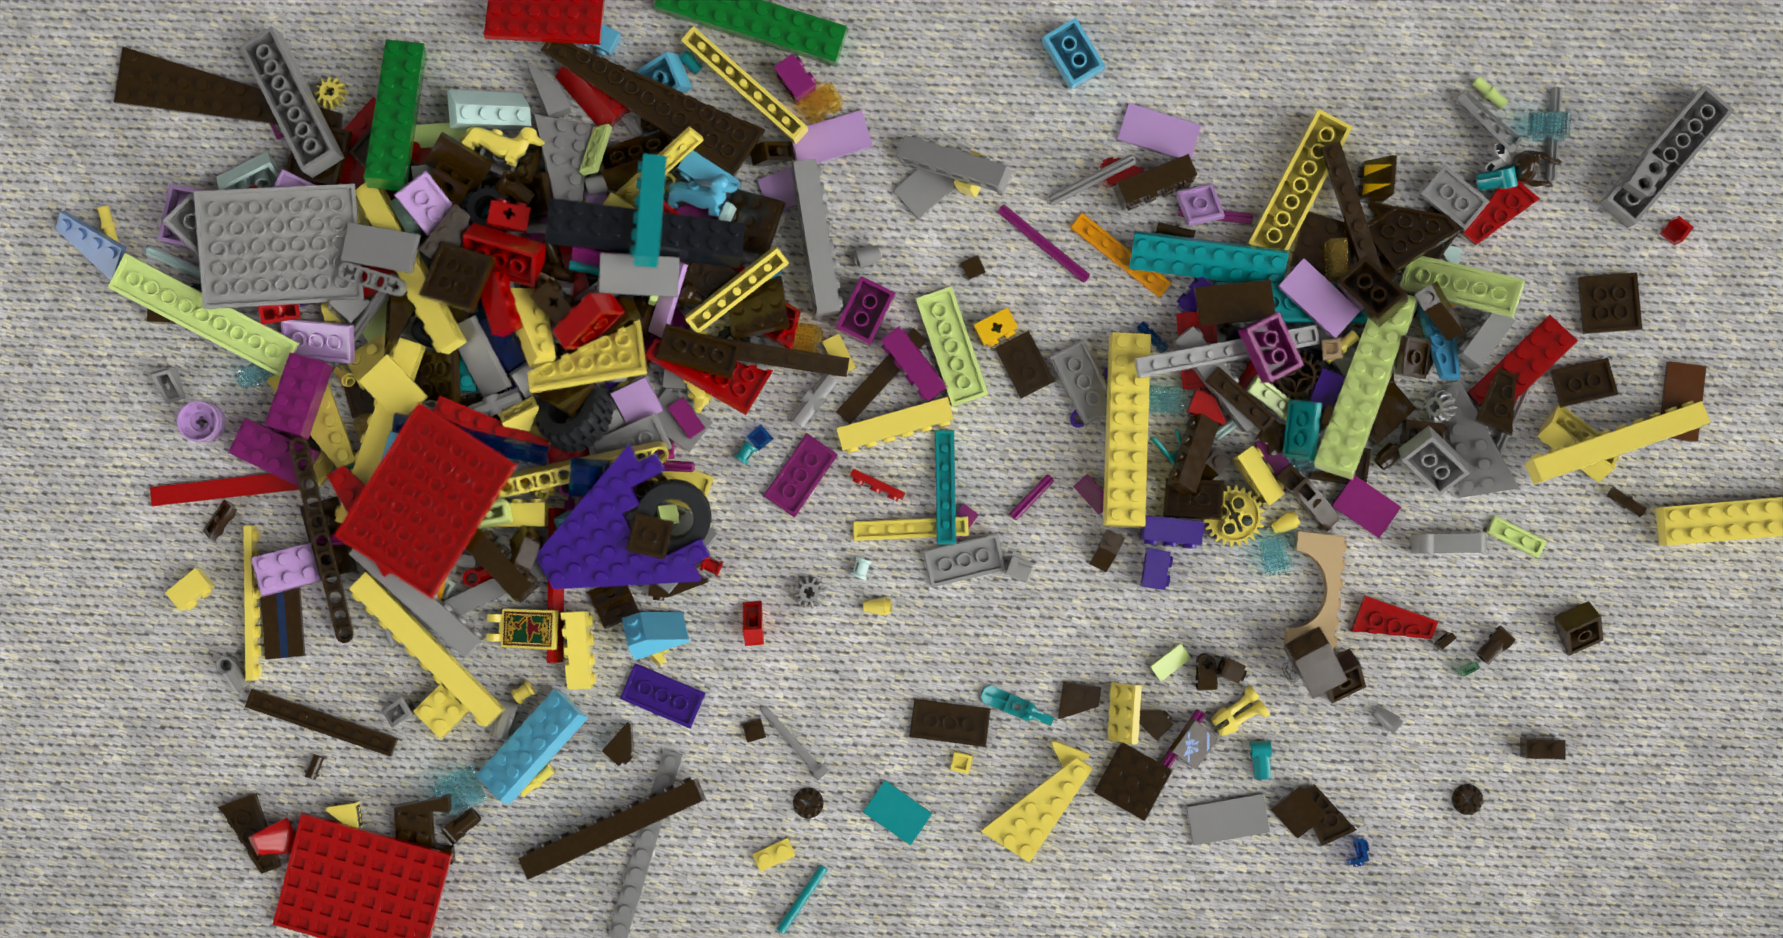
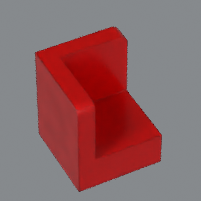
(1676, 230)

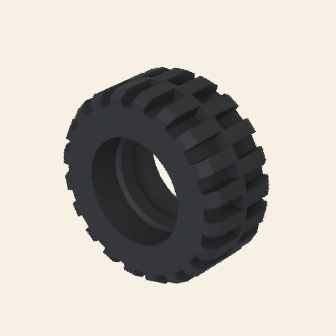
(580, 431)

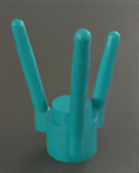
(1170, 456)

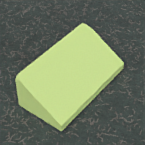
(1170, 662)

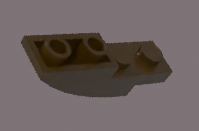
(1308, 496)

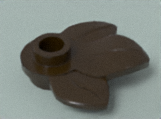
(1273, 437)

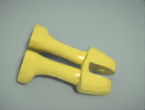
(1233, 722)

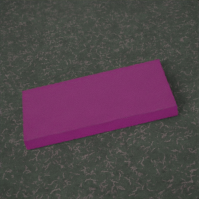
(800, 475)

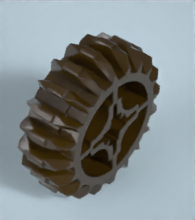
(1309, 376)

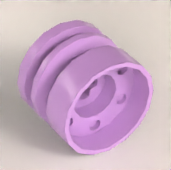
(189, 421)

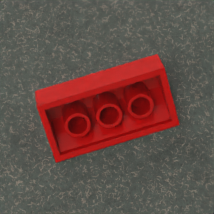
(594, 102)
(514, 255)

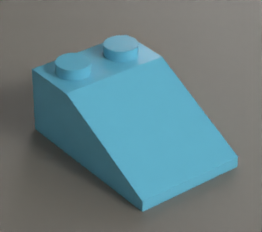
(668, 71)
(699, 169)
(654, 632)

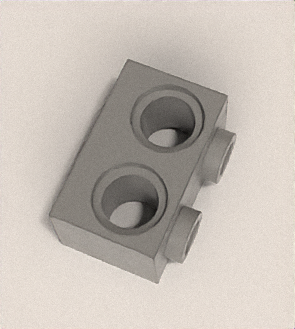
(1642, 173)

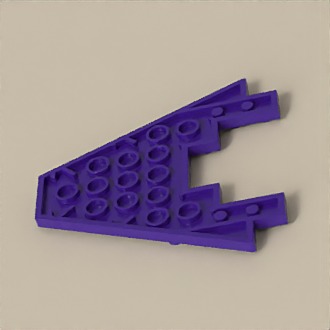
(595, 536)

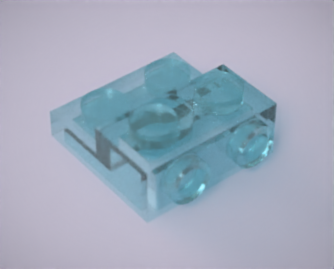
(464, 790)

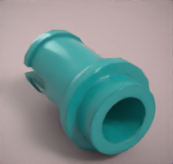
(687, 58)

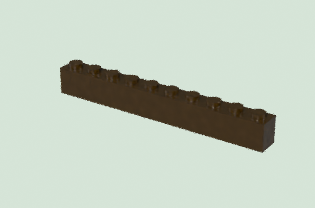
(611, 829)

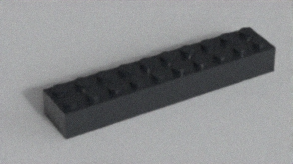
(612, 226)

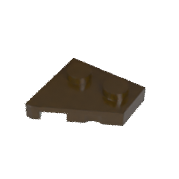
(1077, 699)

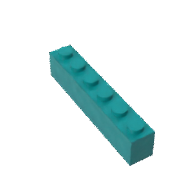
(650, 210)

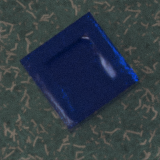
(760, 437)

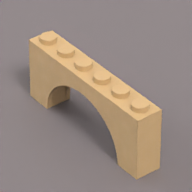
(1327, 555)

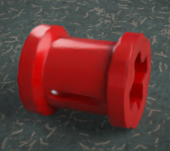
(711, 565)

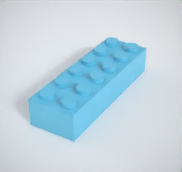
(531, 746)

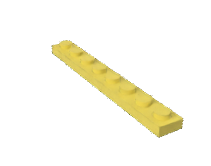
(252, 611)

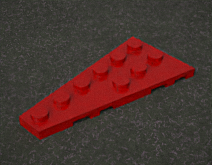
(737, 393)

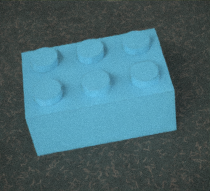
(1073, 53)

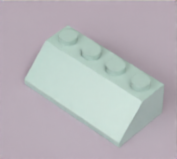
(488, 110)

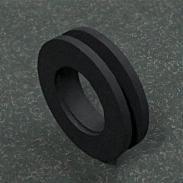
(688, 494)

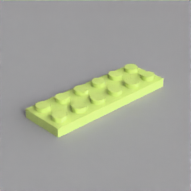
(1465, 285)
(951, 346)

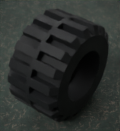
(480, 200)

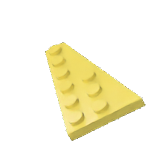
(328, 429)

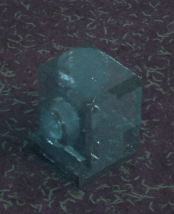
(252, 376)

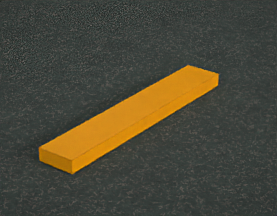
(1118, 254)

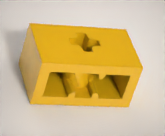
(1002, 318)

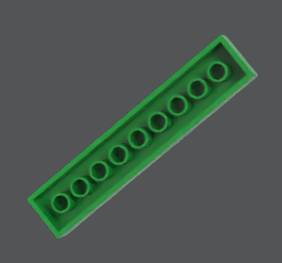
(764, 24)

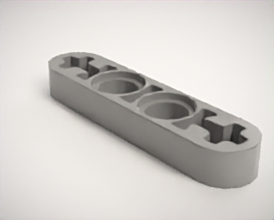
(371, 281)

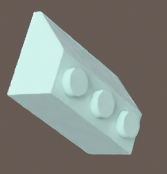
(259, 171)

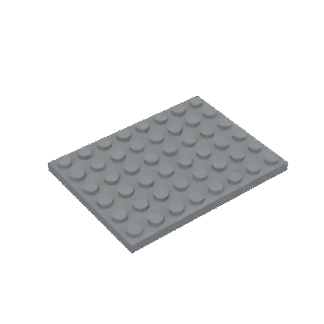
(274, 245)

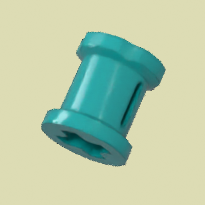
(745, 452)

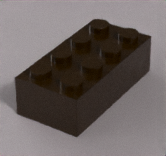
(622, 159)
(1154, 182)
(498, 563)

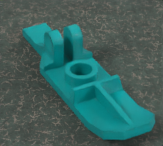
(1005, 702)

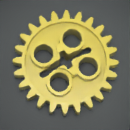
(1250, 508)

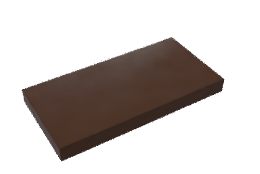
(1681, 385)

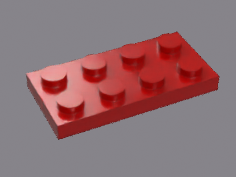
(1184, 320)

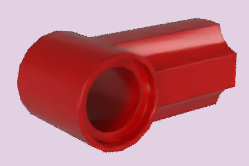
(482, 576)

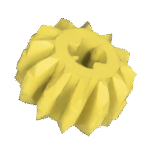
(324, 96)

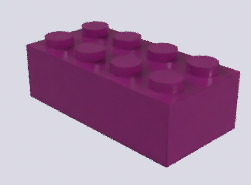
(298, 395)
(269, 450)

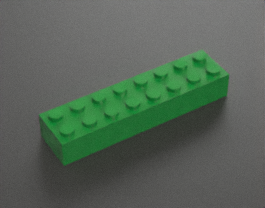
(395, 115)

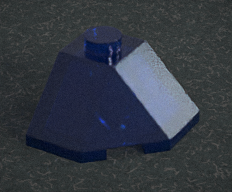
(585, 474)

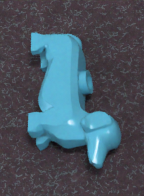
(701, 196)

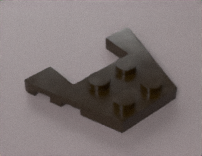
(416, 823)

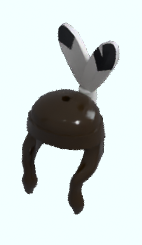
(1525, 164)

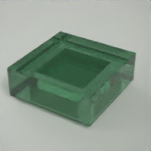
(1467, 668)

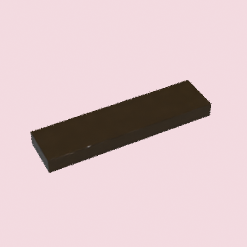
(1240, 399)

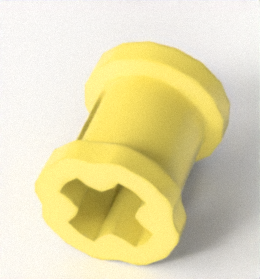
(523, 692)

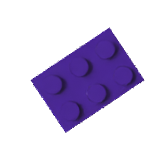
(1172, 532)

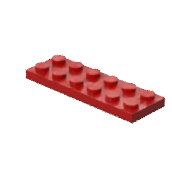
(1529, 358)

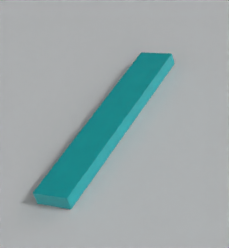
(945, 487)

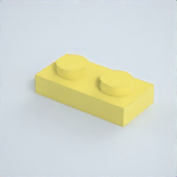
(774, 854)

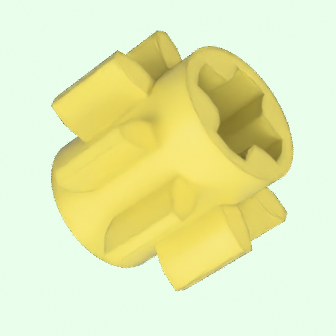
(544, 493)

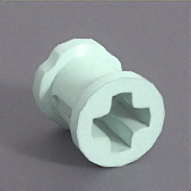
(860, 568)

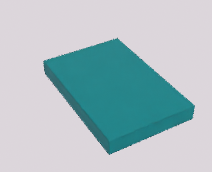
(1302, 430)
(897, 812)

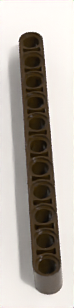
(328, 548)

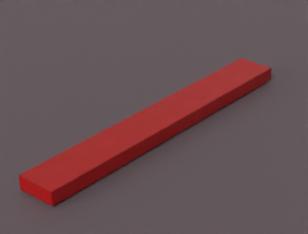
(219, 489)
(555, 597)

